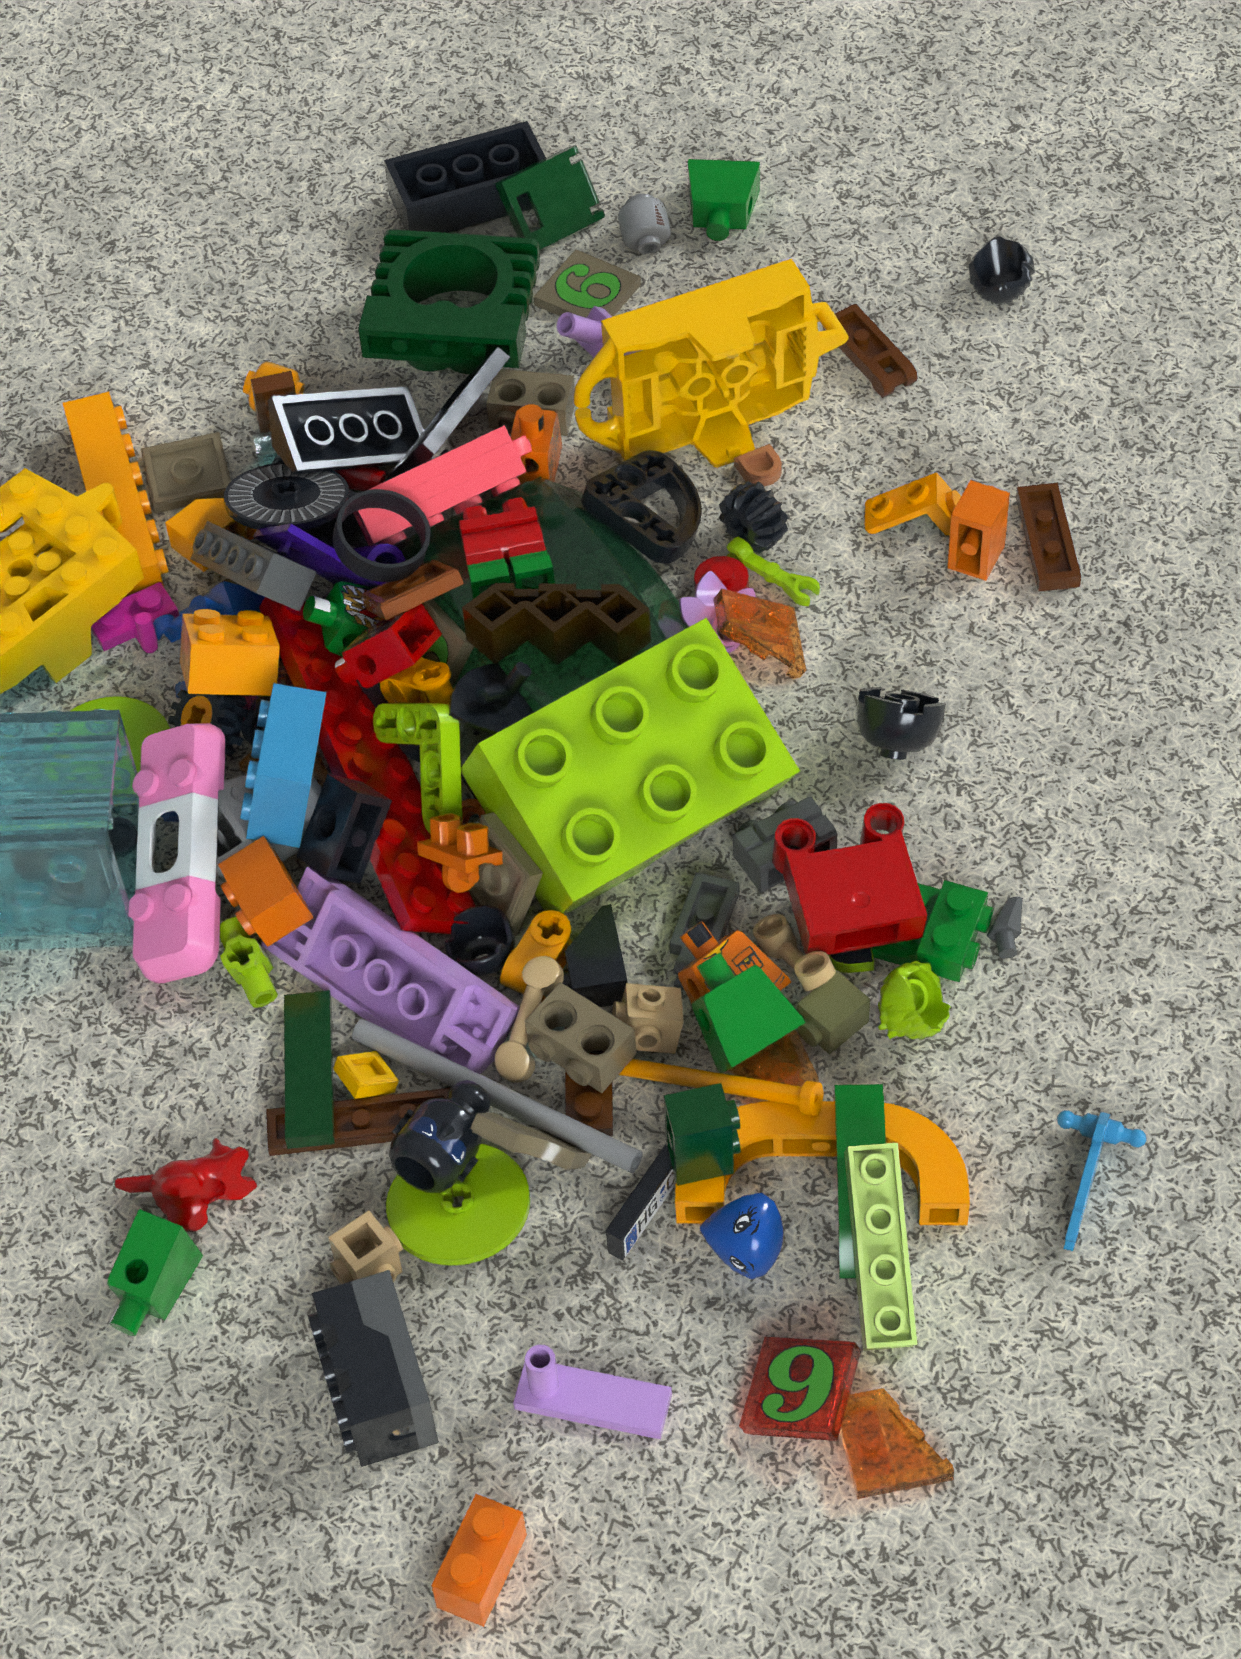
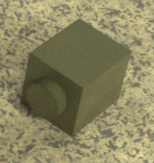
(833, 1013)

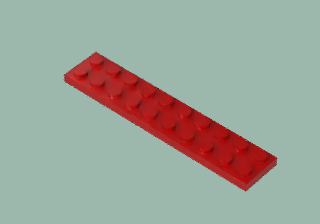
(354, 752)

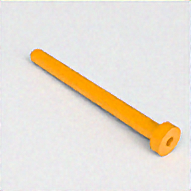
(807, 1097)

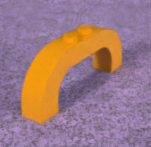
(782, 1130)

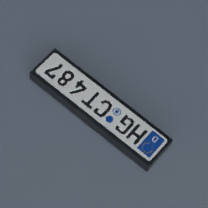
(640, 1206)

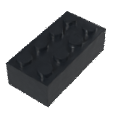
(456, 181)

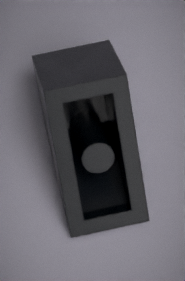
(596, 961)

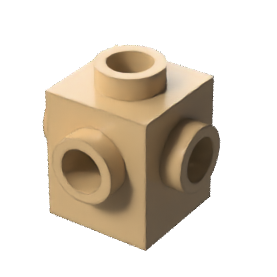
(653, 1014)
(364, 1250)

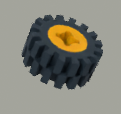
(216, 709)

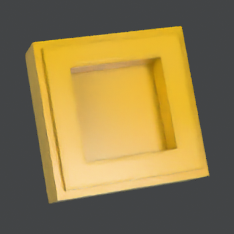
(365, 1074)

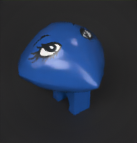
(746, 1234)

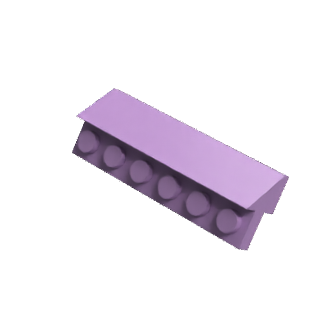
(394, 976)

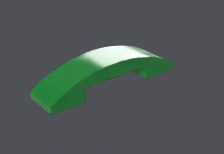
(857, 1123)

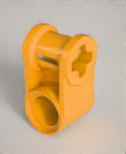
(420, 683)
(545, 936)

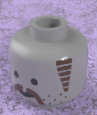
(644, 223)

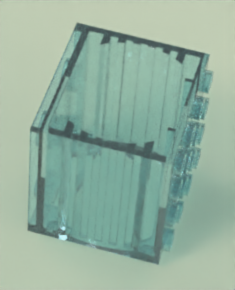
(57, 802)

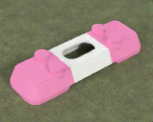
(178, 909)

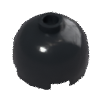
(899, 721)

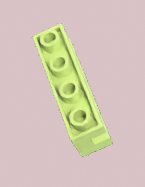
(880, 1246)

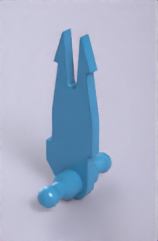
(1100, 1130)

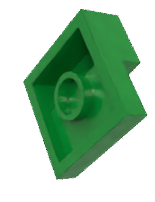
(950, 931)

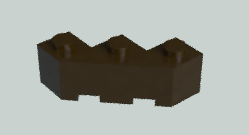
(557, 621)

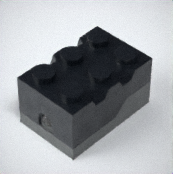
(372, 1369)

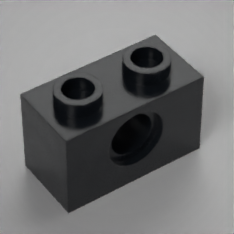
(343, 828)

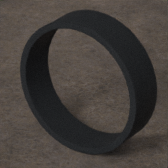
(390, 501)

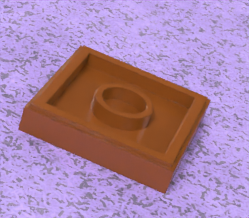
(402, 595)

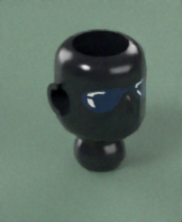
(435, 1140)

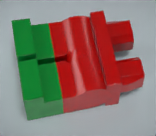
(504, 540)

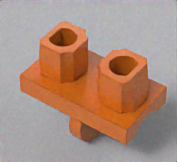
(459, 850)

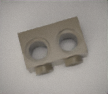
(518, 388)
(587, 1031)

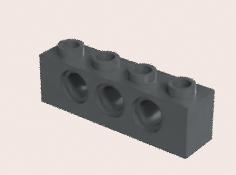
(252, 565)

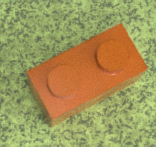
(978, 530)
(264, 891)
(479, 1560)

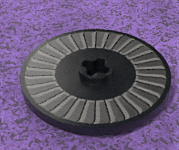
(277, 497)

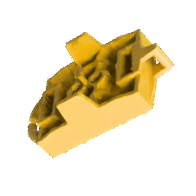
(709, 374)
(66, 589)

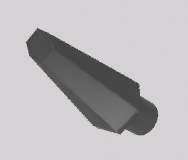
(1007, 927)

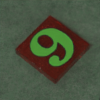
(800, 1388)

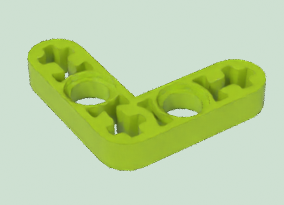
(438, 751)

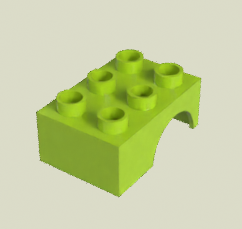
(630, 766)

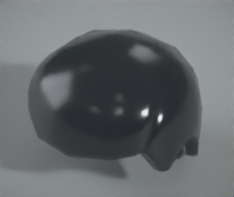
(485, 933)

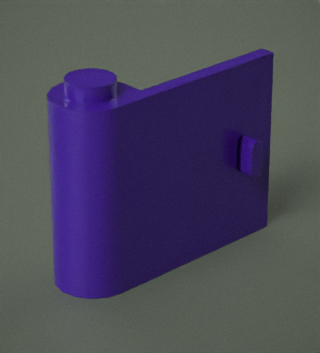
(322, 558)

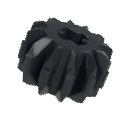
(753, 516)

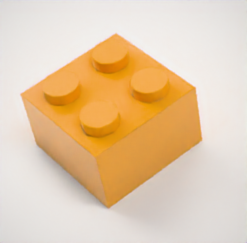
(228, 653)

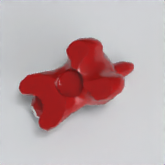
(188, 1186)

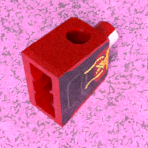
(388, 647)

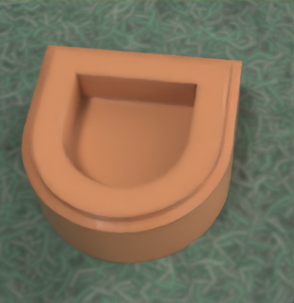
(760, 465)

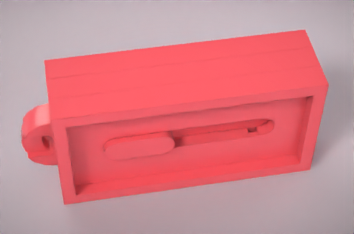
(449, 482)

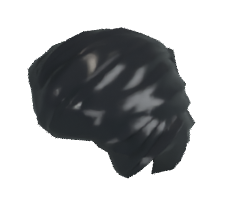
(1001, 270)

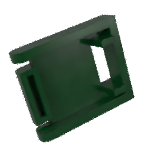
(559, 196)

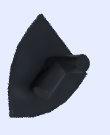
(490, 698)

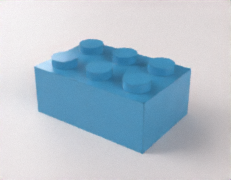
(284, 765)

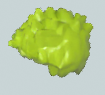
(912, 1002)

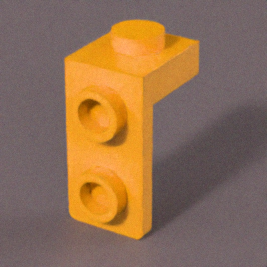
(920, 497)

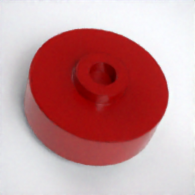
(728, 569)

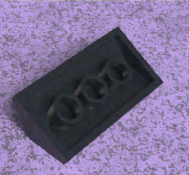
(343, 428)

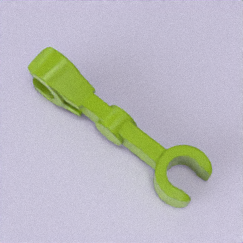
(772, 573)

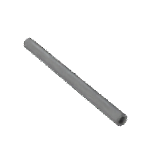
(500, 1096)

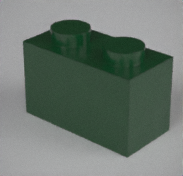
(701, 1133)

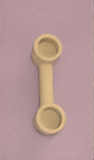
(779, 942)
(512, 1057)

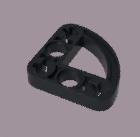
(653, 534)

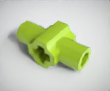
(252, 975)

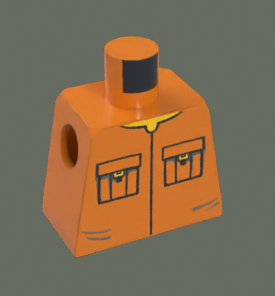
(545, 437)
(736, 949)

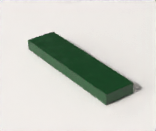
(308, 1070)

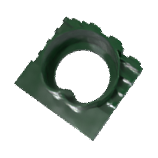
(441, 333)

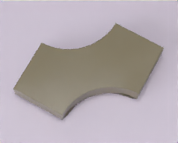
(529, 1141)

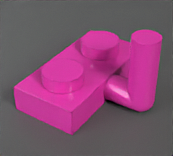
(134, 619)

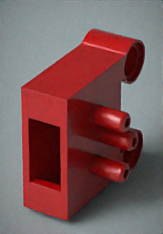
(855, 892)

